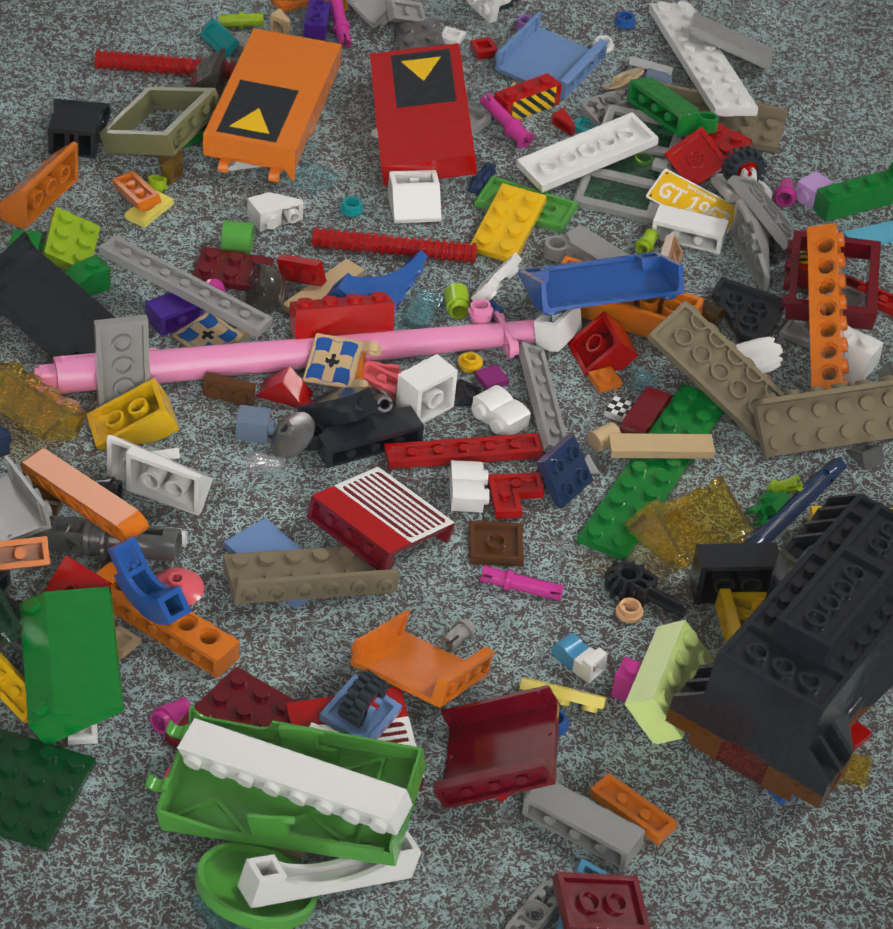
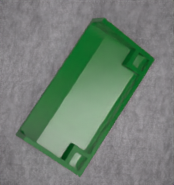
(70, 661)

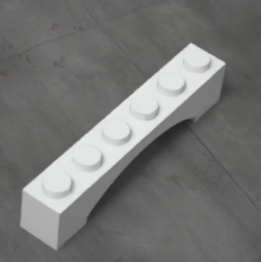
(273, 882)

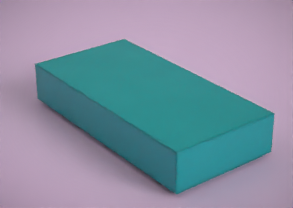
(219, 37)

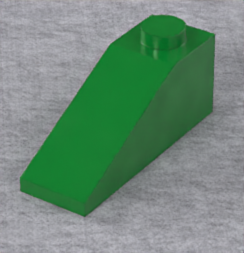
(91, 275)

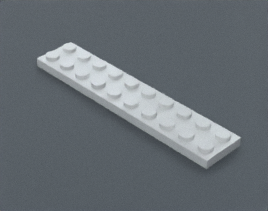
(703, 62)

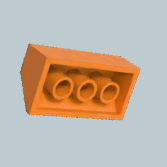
(41, 187)

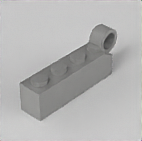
(581, 245)
(584, 823)

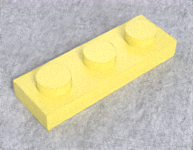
(565, 695)

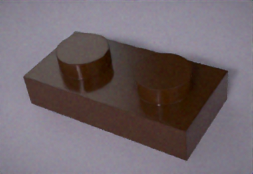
(229, 389)

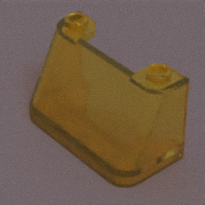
(697, 518)

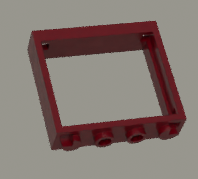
(857, 248)

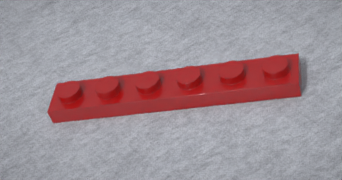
(463, 449)

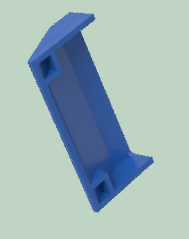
(602, 281)

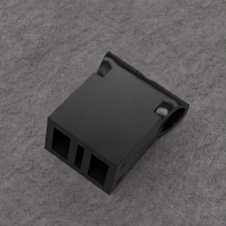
(77, 123)

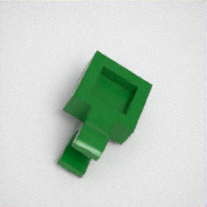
(768, 504)

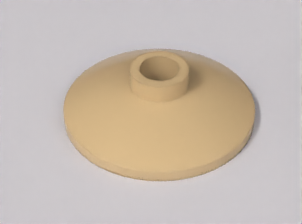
(623, 79)

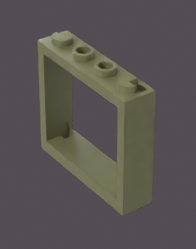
(199, 107)

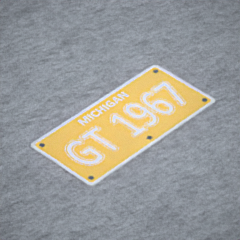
(685, 195)

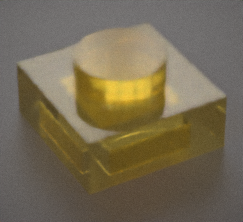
(858, 770)

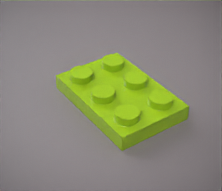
(69, 238)

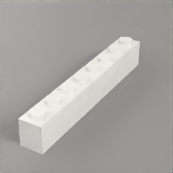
(295, 776)

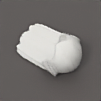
(763, 353)

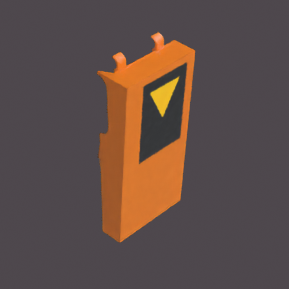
(272, 102)

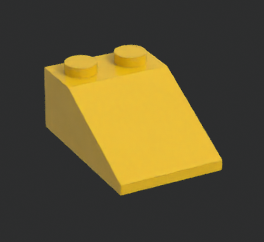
(136, 416)

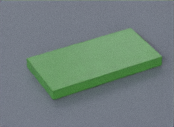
(554, 215)

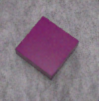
(491, 376)

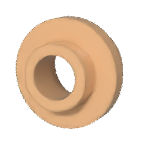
(632, 605)

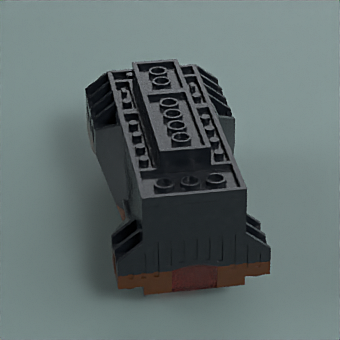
(804, 659)

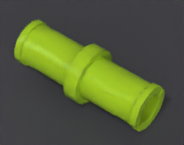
(242, 20)

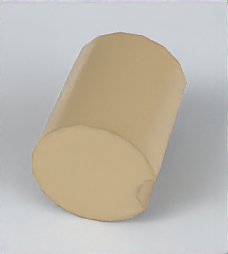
(599, 437)

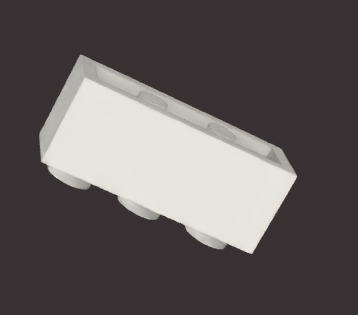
(691, 228)

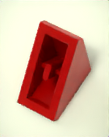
(285, 388)

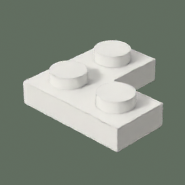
(489, 287)

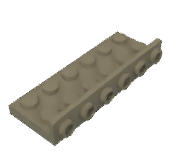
(763, 129)
(713, 364)
(825, 417)
(304, 575)

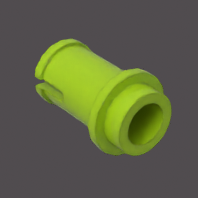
(647, 242)
(788, 485)

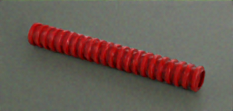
(152, 63)
(393, 245)

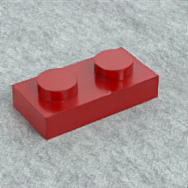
(302, 270)

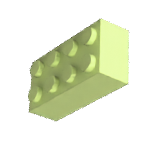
(668, 664)

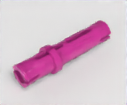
(341, 26)
(522, 583)

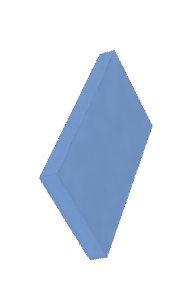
(260, 538)

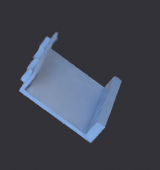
(539, 52)

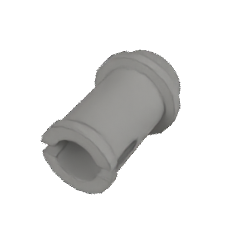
(463, 629)

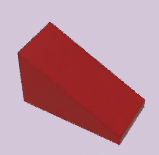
(563, 121)

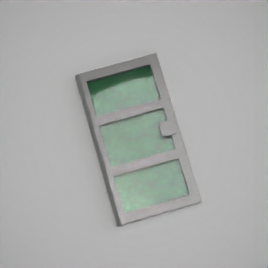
(623, 186)

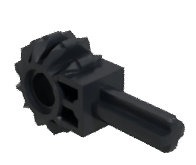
(635, 582)

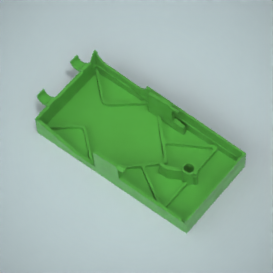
(225, 810)

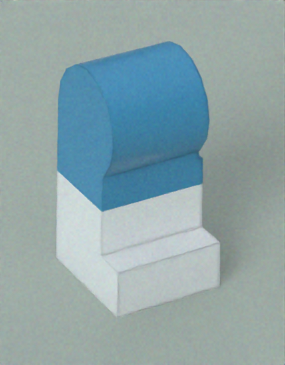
(580, 657)

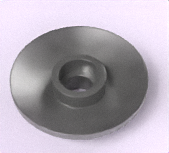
(292, 435)

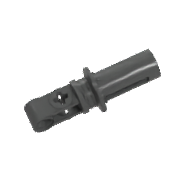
(89, 539)

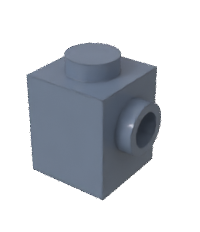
(254, 424)

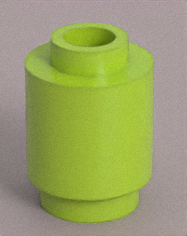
(457, 300)

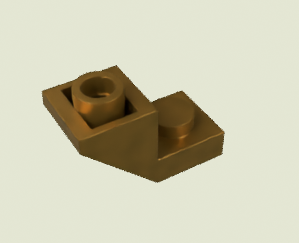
(172, 166)

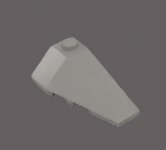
(752, 243)

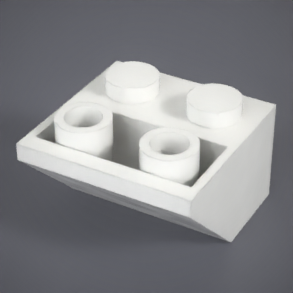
(414, 196)

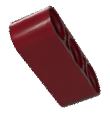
(645, 411)

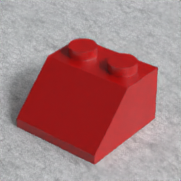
(602, 345)

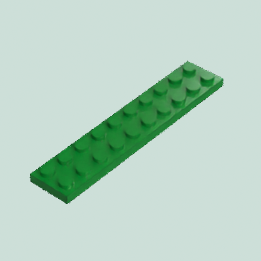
(648, 478)

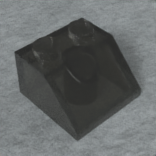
(210, 72)

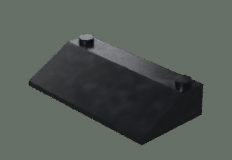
(47, 301)

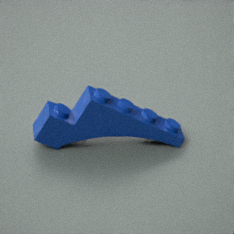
(393, 284)

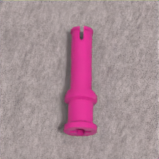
(512, 127)

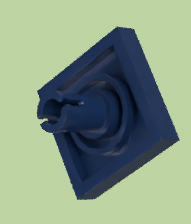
(564, 471)

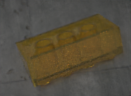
(38, 405)

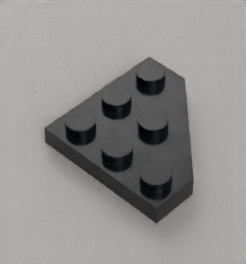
(748, 309)

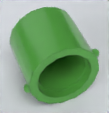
(237, 236)

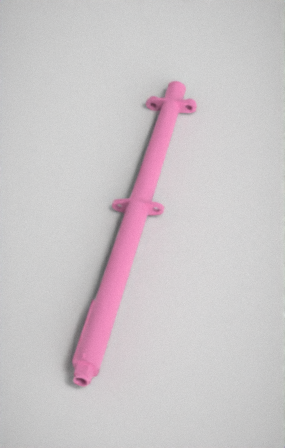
(78, 372)

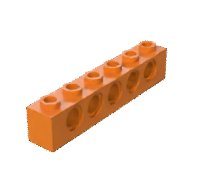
(188, 636)

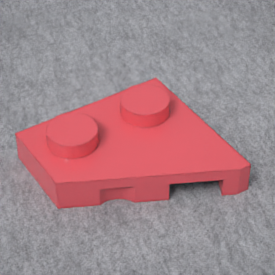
(382, 377)

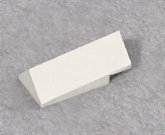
(156, 476)

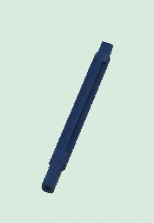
(799, 502)

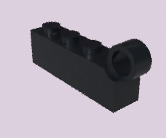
(365, 437)

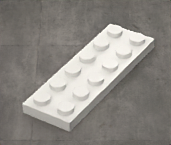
(587, 152)

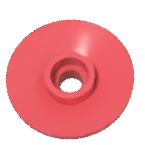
(188, 580)

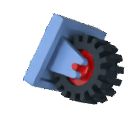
(361, 707)

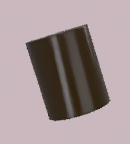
(712, 312)

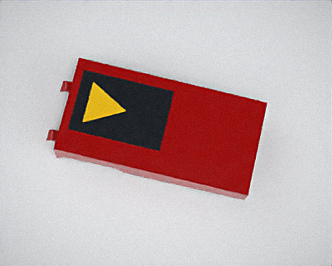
(422, 111)

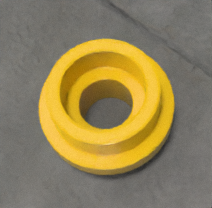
(470, 362)

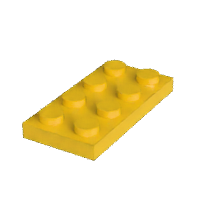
(508, 222)

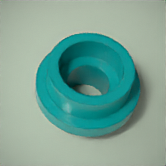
(351, 206)

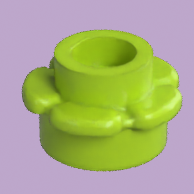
(158, 182)

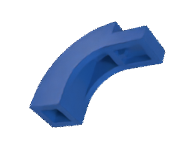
(143, 589)

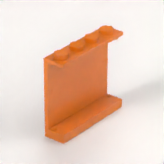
(416, 664)

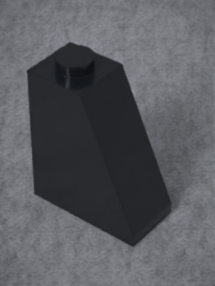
(341, 406)

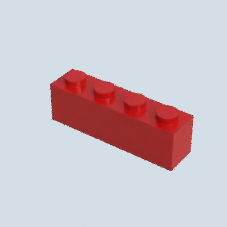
(341, 315)

